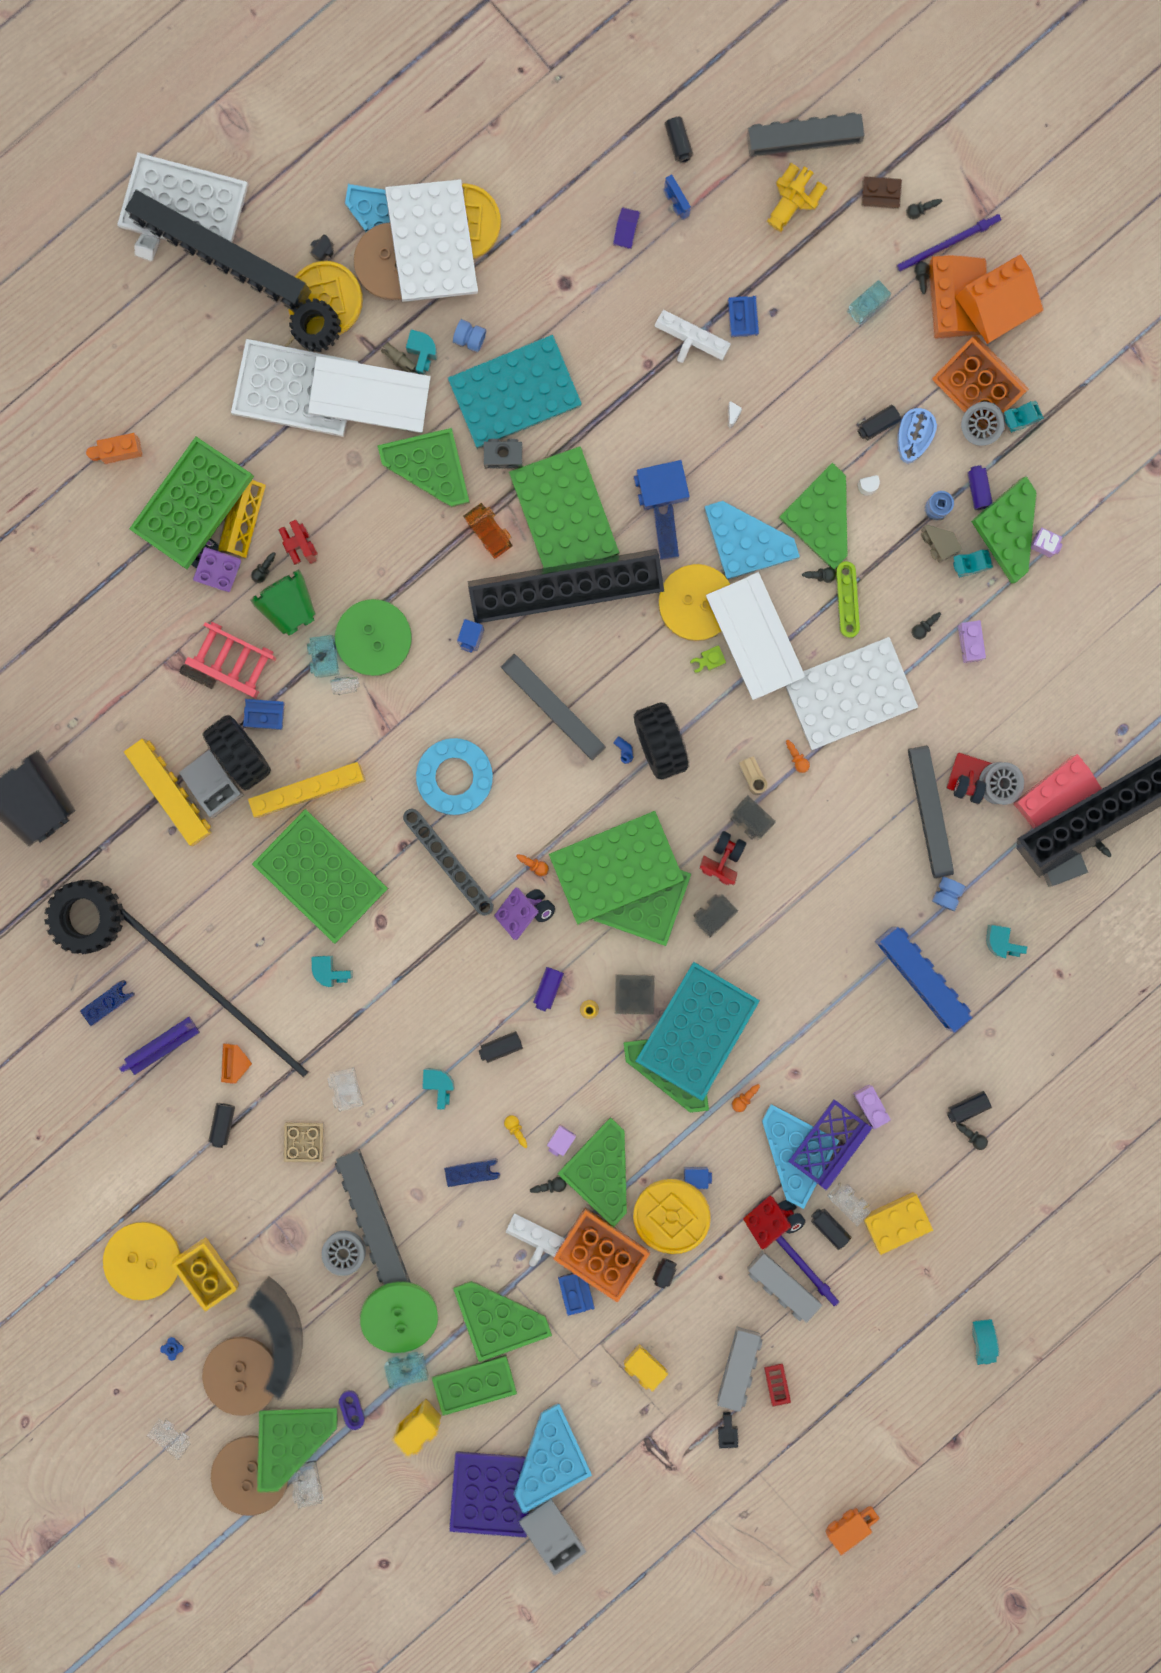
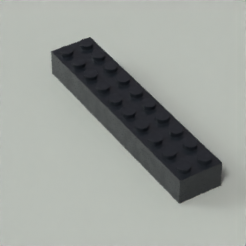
(217, 250)
(566, 586)
(1093, 819)

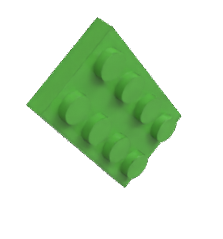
(474, 1385)

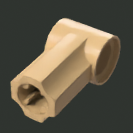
(753, 773)

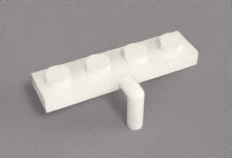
(692, 336)
(534, 1235)

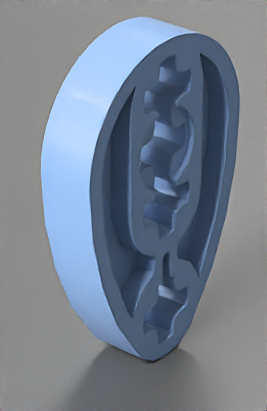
(906, 428)

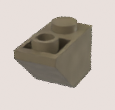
(942, 542)

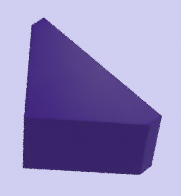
(626, 228)

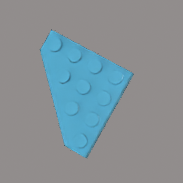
(367, 205)
(746, 542)
(784, 1137)
(551, 1462)

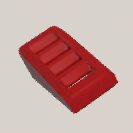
(787, 1400)

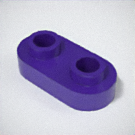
(351, 1409)

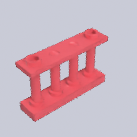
(232, 678)

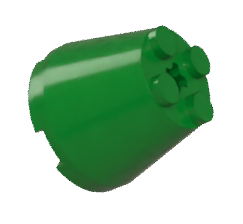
(286, 603)

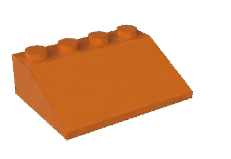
(947, 278)
(1001, 299)
(977, 377)
(601, 1255)

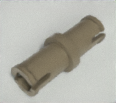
(398, 358)

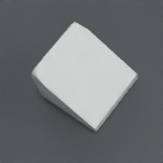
(146, 247)
(733, 413)

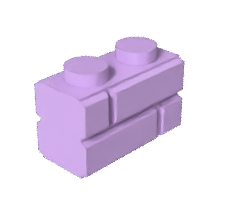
(971, 641)
(871, 1106)

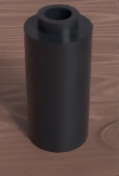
(679, 139)
(879, 422)
(500, 1047)
(969, 1108)
(221, 1124)
(830, 1228)

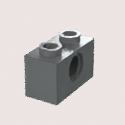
(512, 461)

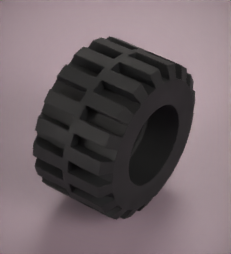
(305, 314)

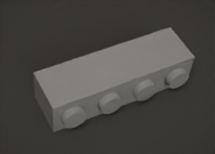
(784, 1286)
(738, 1369)

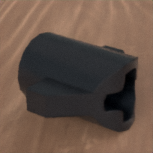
(322, 248)

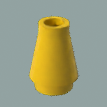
(589, 1003)

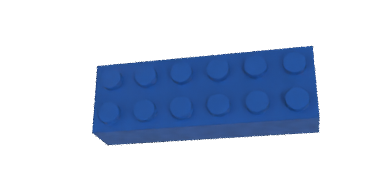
(923, 979)

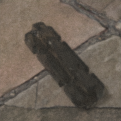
(197, 676)

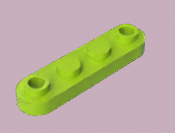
(847, 599)

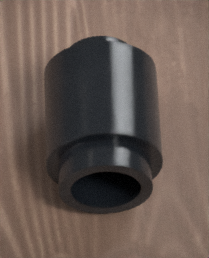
(664, 1273)

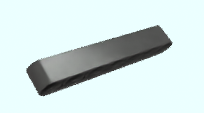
(553, 707)
(930, 811)
(440, 856)

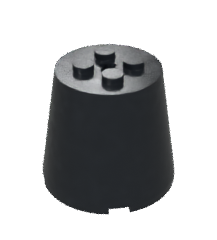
(33, 800)

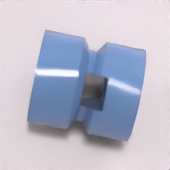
(471, 336)
(939, 505)
(948, 893)

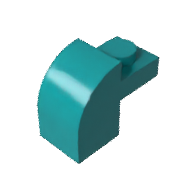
(424, 347)
(1023, 416)
(972, 563)
(998, 942)
(323, 971)
(438, 1080)
(985, 1341)

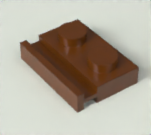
(881, 192)

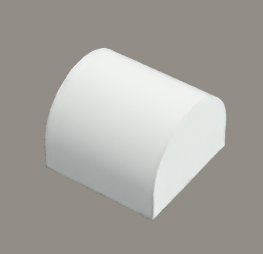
(868, 485)

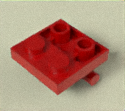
(297, 542)

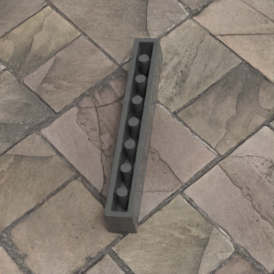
(371, 1218)

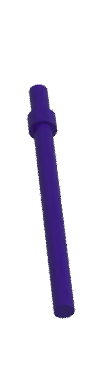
(981, 226)
(822, 1287)

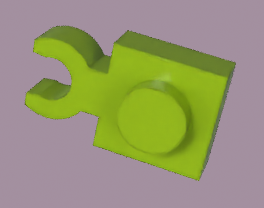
(710, 658)

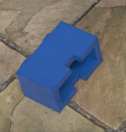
(470, 636)

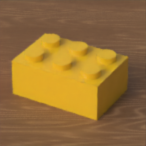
(897, 1223)
(205, 1274)
(417, 1428)

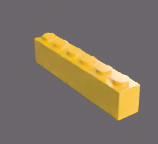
(306, 790)
(167, 791)

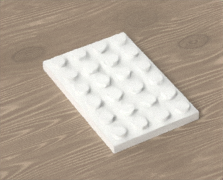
(195, 193)
(431, 240)
(277, 388)
(851, 693)

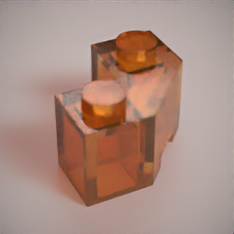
(485, 527)

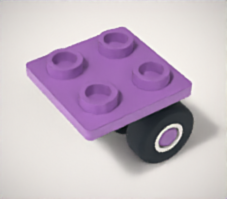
(215, 567)
(520, 910)

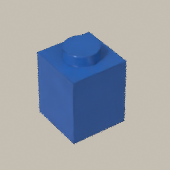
(698, 1177)

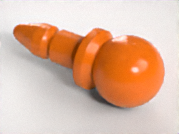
(801, 764)
(539, 867)
(740, 1103)

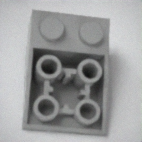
(211, 784)
(552, 1536)

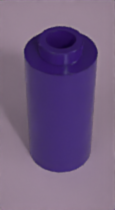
(979, 487)
(548, 989)

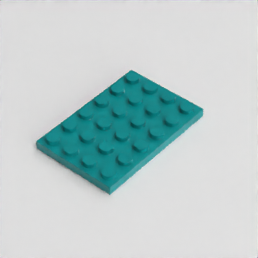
(515, 391)
(697, 1031)

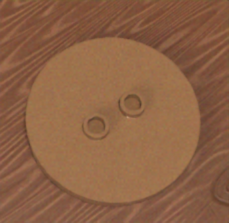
(377, 263)
(237, 1376)
(236, 1478)

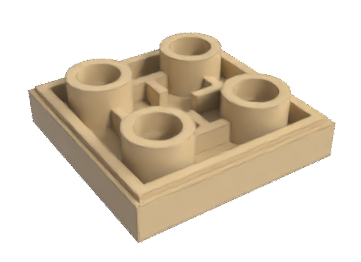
(303, 1142)

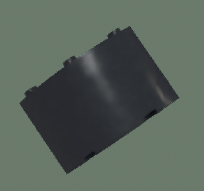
(285, 1330)

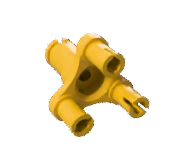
(794, 196)

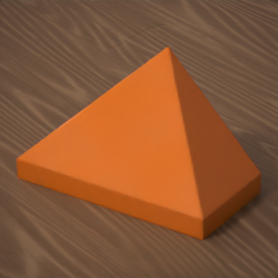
(233, 1063)

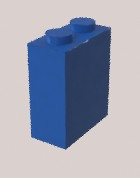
(661, 485)

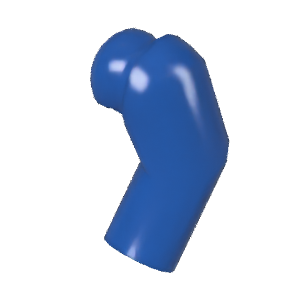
(626, 750)

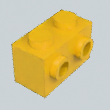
(645, 1368)

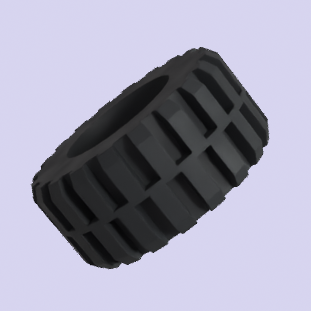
(661, 740)
(236, 752)
(60, 923)

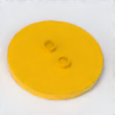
(482, 219)
(336, 287)
(685, 604)
(672, 1216)
(140, 1260)

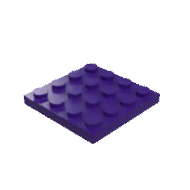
(485, 1494)

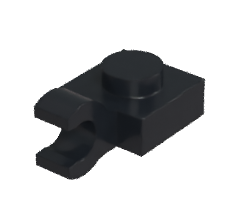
(728, 1434)

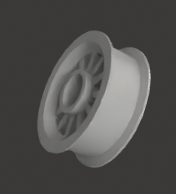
(998, 430)
(1006, 772)
(351, 1268)

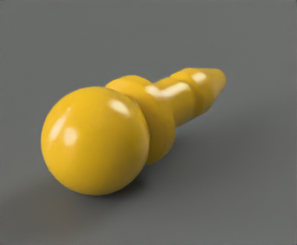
(512, 1123)

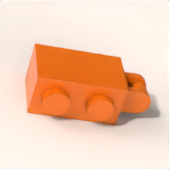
(116, 449)
(851, 1528)

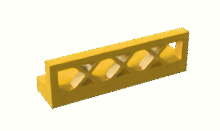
(235, 519)

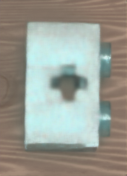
(869, 302)
(329, 666)
(397, 1377)

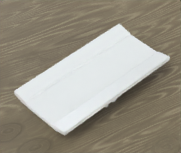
(369, 394)
(755, 636)

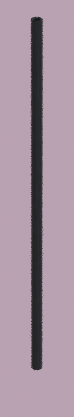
(213, 993)

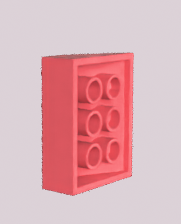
(1058, 791)

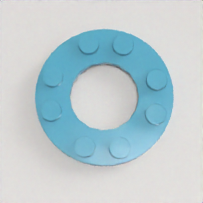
(435, 796)

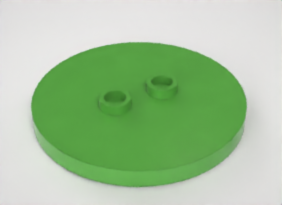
(373, 637)
(398, 1317)

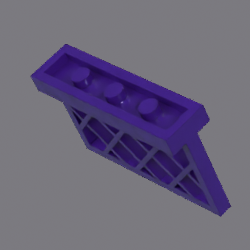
(160, 1046)
(842, 1156)

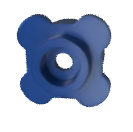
(172, 1342)

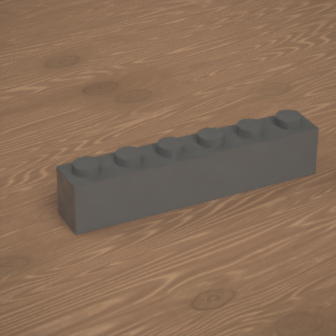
(805, 135)

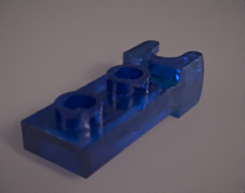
(666, 533)
(106, 1003)
(471, 1172)

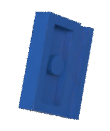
(673, 192)
(743, 316)
(263, 714)
(575, 1294)

